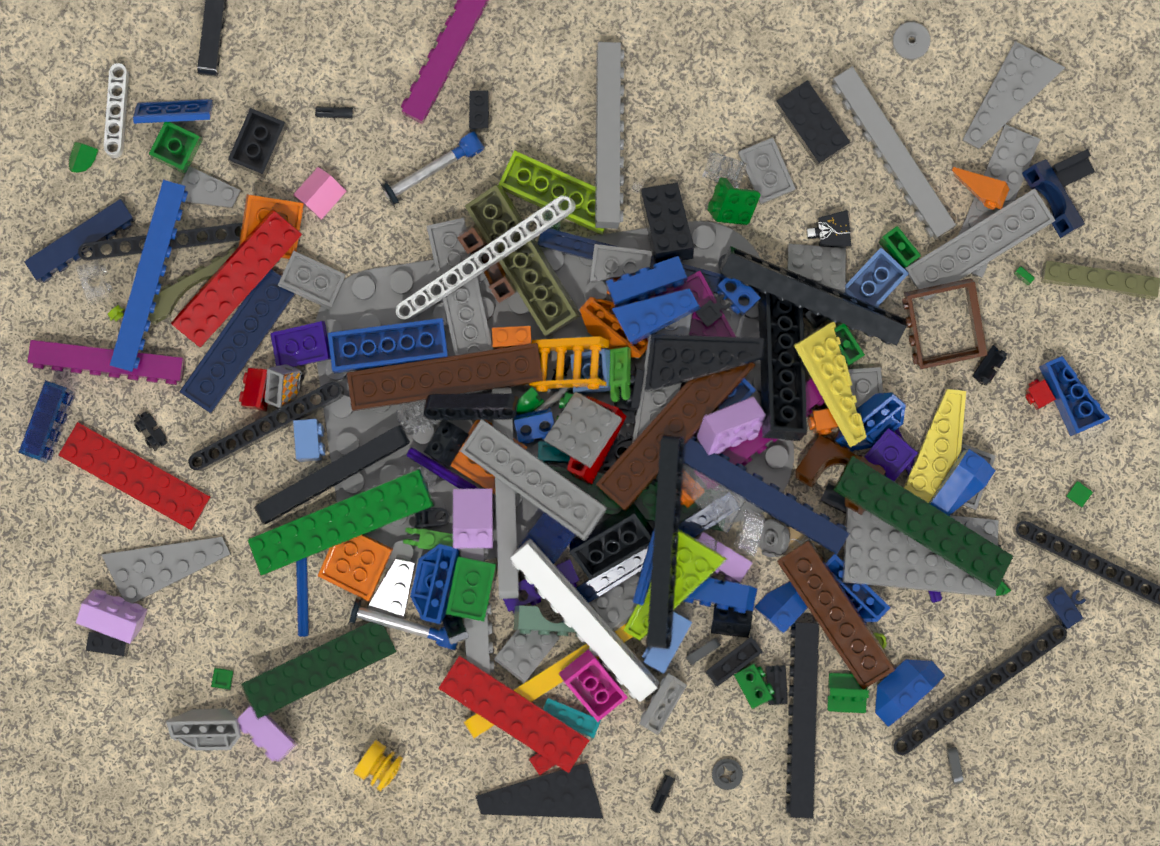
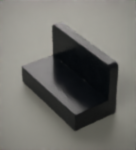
(1074, 168)

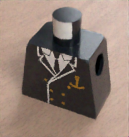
(832, 230)

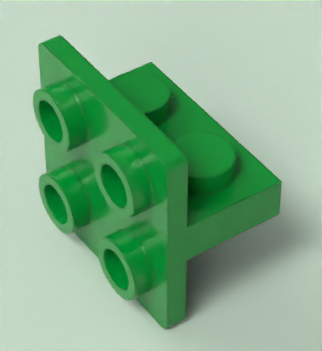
(846, 694)

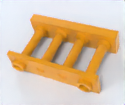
(577, 345)

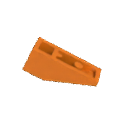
(986, 189)

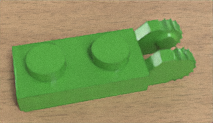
(620, 373)
(429, 539)

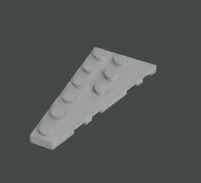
(1015, 85)
(154, 568)

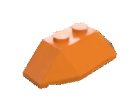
(602, 322)

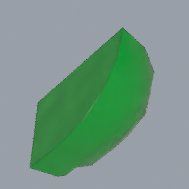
(81, 157)
(529, 402)

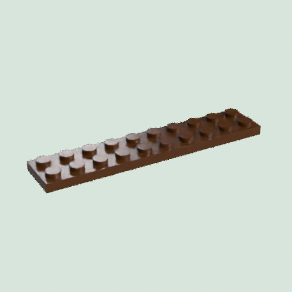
(444, 376)
(679, 418)

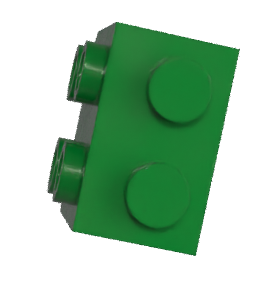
(732, 203)

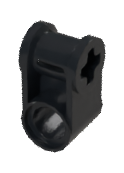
(429, 519)

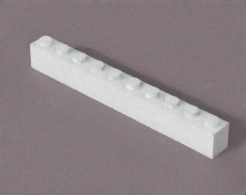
(584, 620)

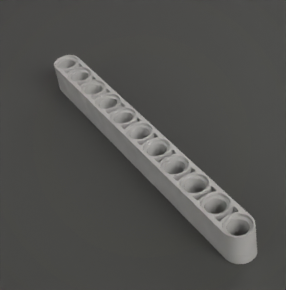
(506, 522)

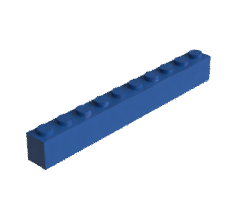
(147, 276)

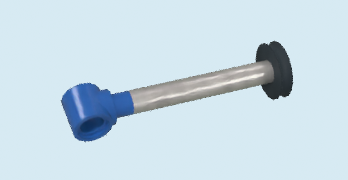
(466, 147)
(439, 636)

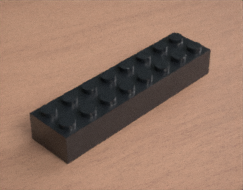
(782, 369)

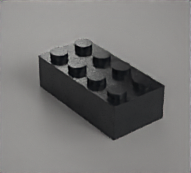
(812, 123)
(666, 222)
(612, 542)

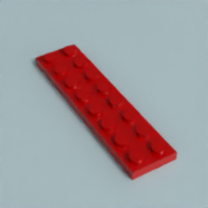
(236, 278)
(134, 476)
(513, 714)

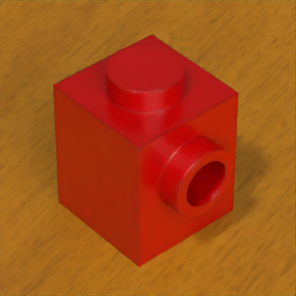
(1039, 394)

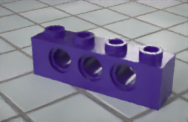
(534, 598)

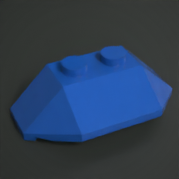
(877, 415)
(434, 582)
(864, 599)
(905, 688)

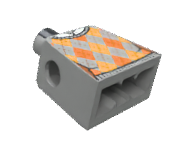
(282, 384)

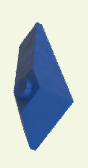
(963, 481)
(782, 606)

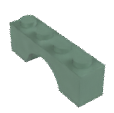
(530, 619)

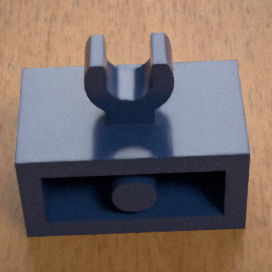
(1064, 607)

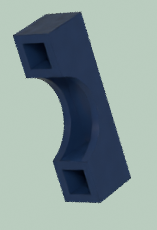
(1045, 181)

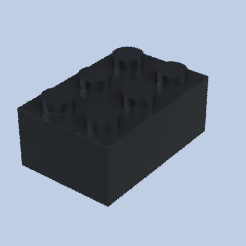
(257, 143)

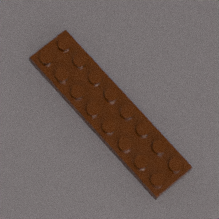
(836, 614)

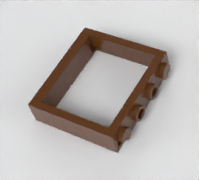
(975, 317)

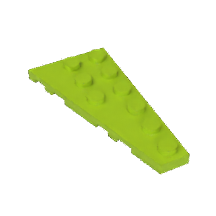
(693, 567)

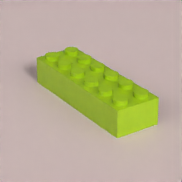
(543, 184)

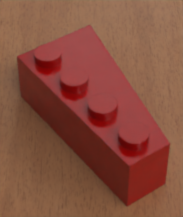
(582, 471)

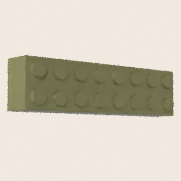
(527, 265)

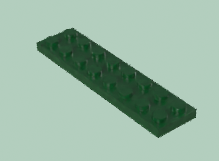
(317, 668)

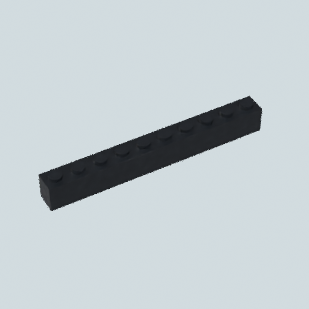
(813, 296)
(803, 720)

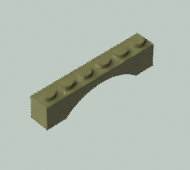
(1115, 281)
(171, 294)

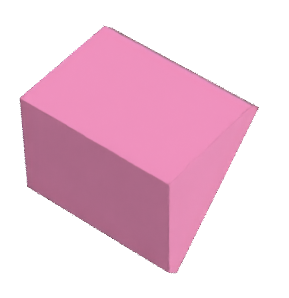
(320, 192)

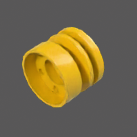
(378, 765)

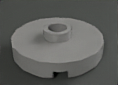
(911, 50)
(774, 538)

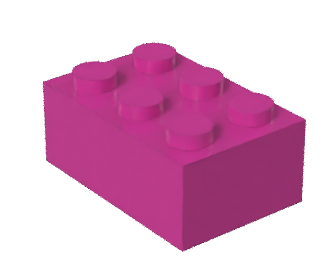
(593, 685)

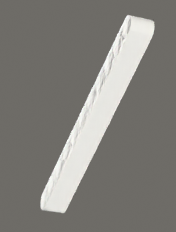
(494, 257)

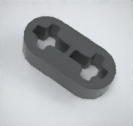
(703, 651)
(954, 765)

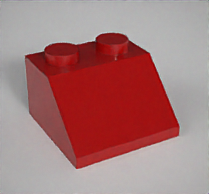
(254, 390)

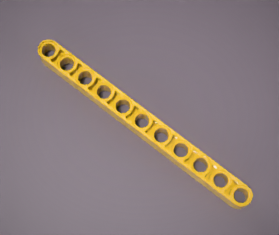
(539, 684)

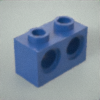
(741, 291)
(533, 420)

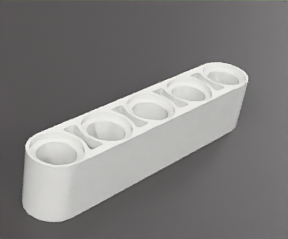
(112, 102)

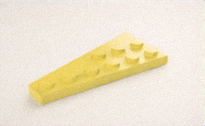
(831, 376)
(939, 447)

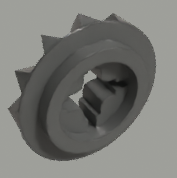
(730, 765)

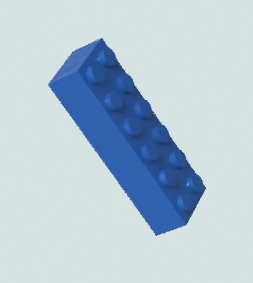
(387, 345)

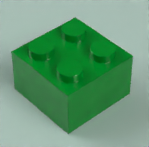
(175, 147)

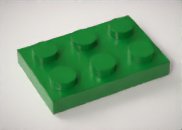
(470, 589)

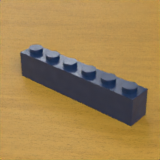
(65, 249)

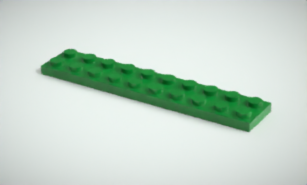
(340, 522)

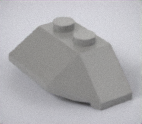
(205, 729)

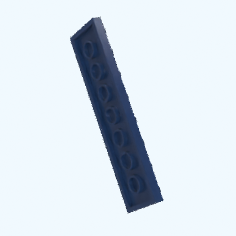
(237, 343)

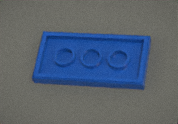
(173, 111)

